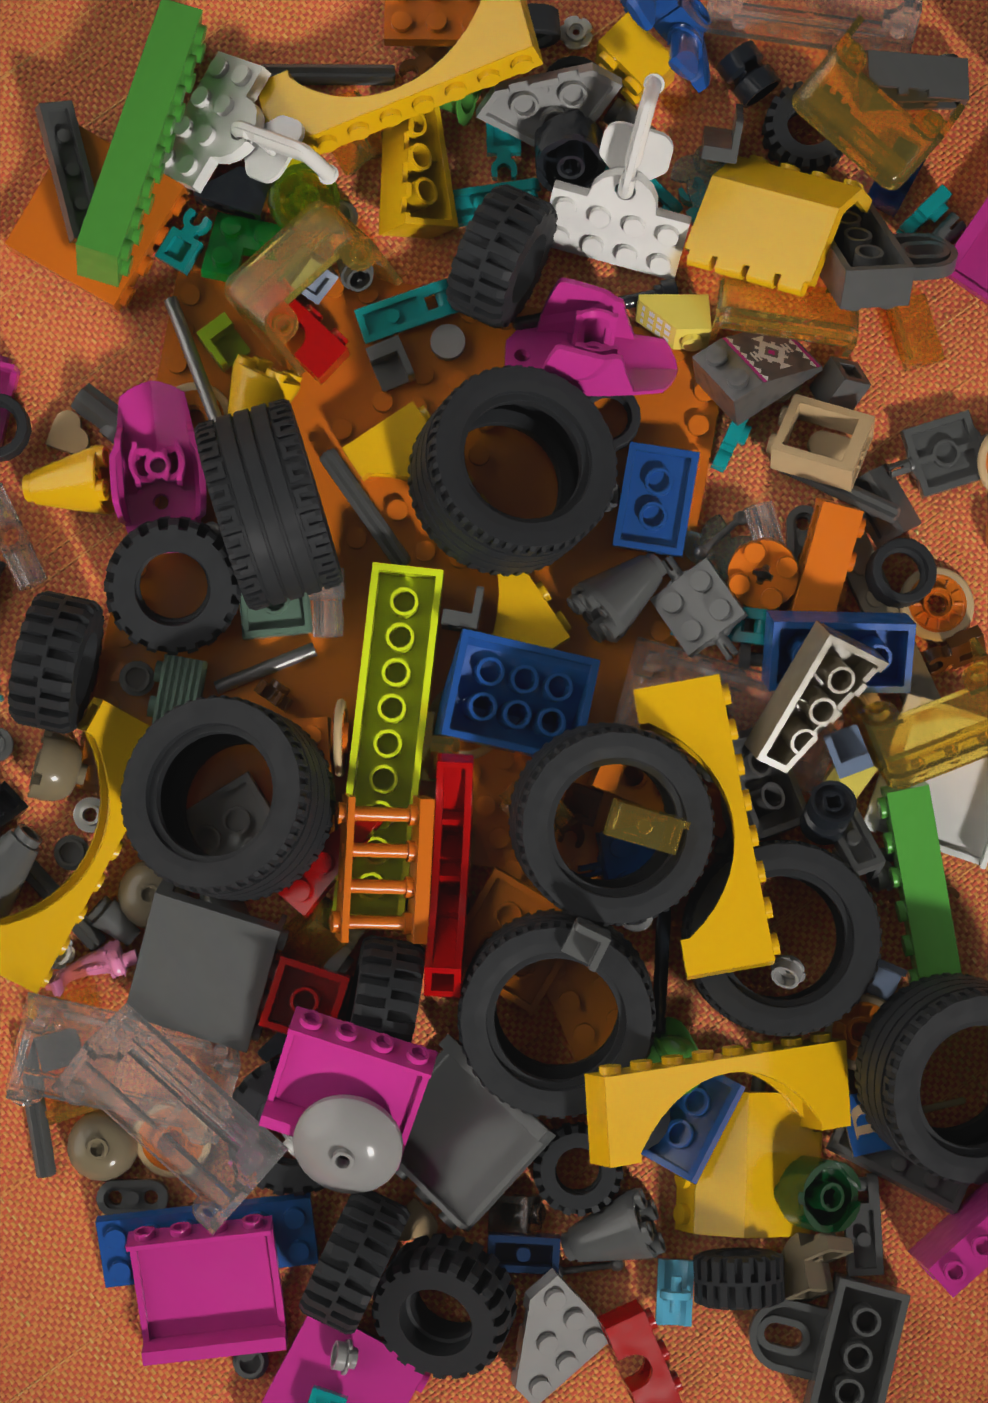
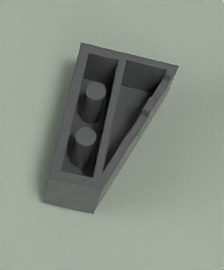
(920, 79)

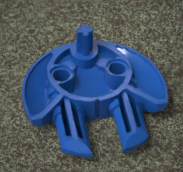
(683, 27)

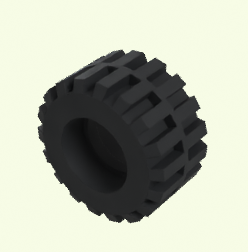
(788, 150)
(564, 1198)
(738, 1278)

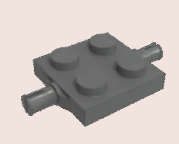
(940, 454)
(699, 608)

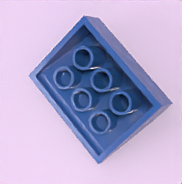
(513, 693)

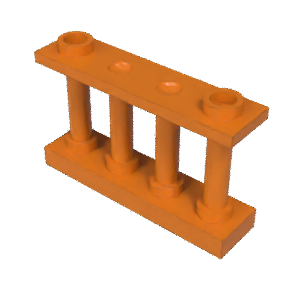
(414, 887)

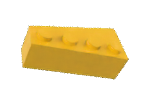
(416, 180)

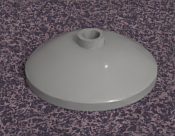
(351, 1129)

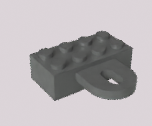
(876, 267)
(844, 1346)

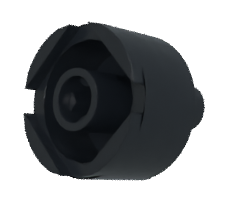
(568, 150)

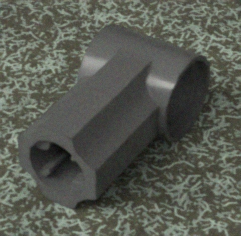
(97, 409)

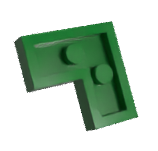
(230, 241)

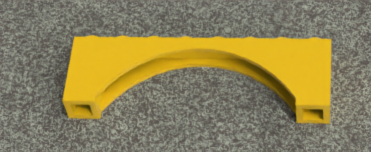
(492, 49)
(521, 603)
(696, 719)
(41, 932)
(631, 1100)

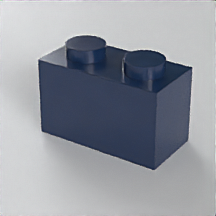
(525, 1252)

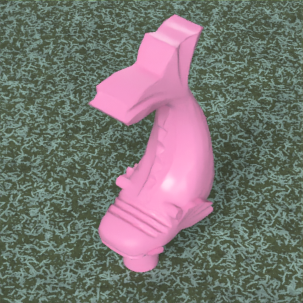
(104, 960)

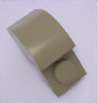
(807, 1264)

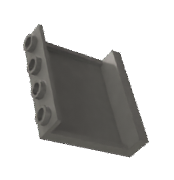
(205, 968)
(467, 1142)

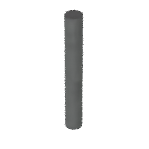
(265, 668)

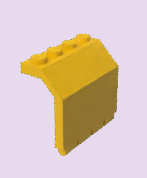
(770, 223)
(746, 1165)

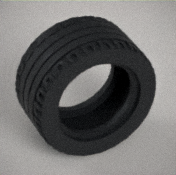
(554, 417)
(267, 504)
(160, 780)
(656, 883)
(854, 954)
(892, 1066)
(507, 1072)

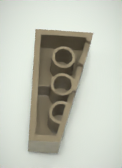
(811, 695)

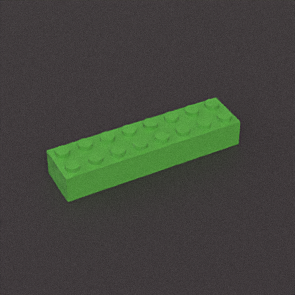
(140, 143)

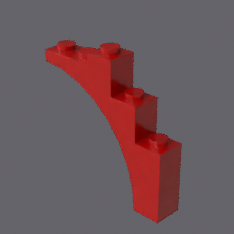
(449, 876)

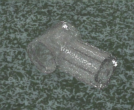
(763, 522)
(328, 611)

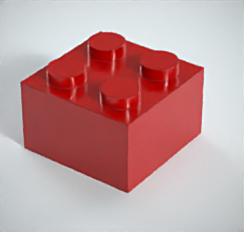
(303, 986)

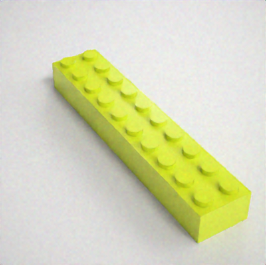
(392, 714)

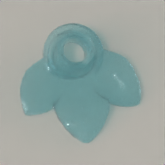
(696, 174)
(719, 553)

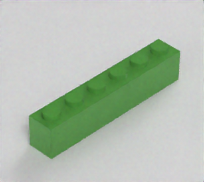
(919, 880)

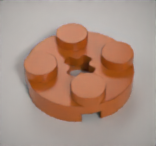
(755, 555)

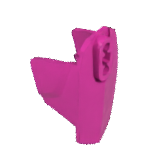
(592, 344)
(155, 457)

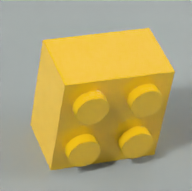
(632, 56)

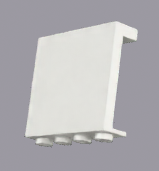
(957, 802)

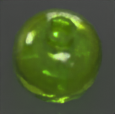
(296, 190)

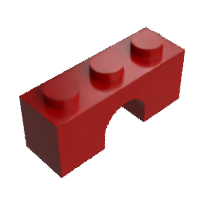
(322, 349)
(631, 1333)

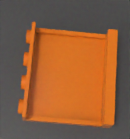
(44, 239)

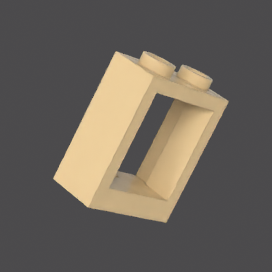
(815, 466)

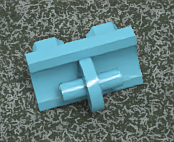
(674, 1292)

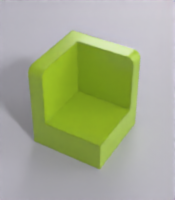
(222, 341)

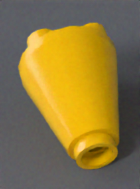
(258, 383)
(73, 482)

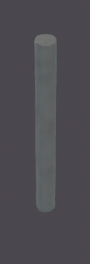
(192, 357)

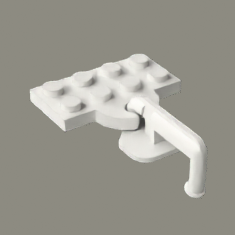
(227, 125)
(614, 219)

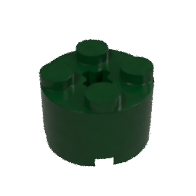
(819, 1194)

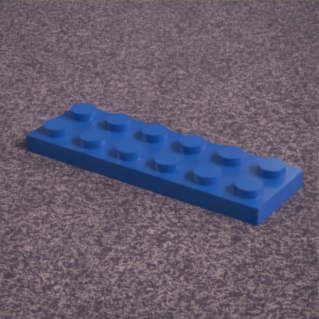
(291, 1220)

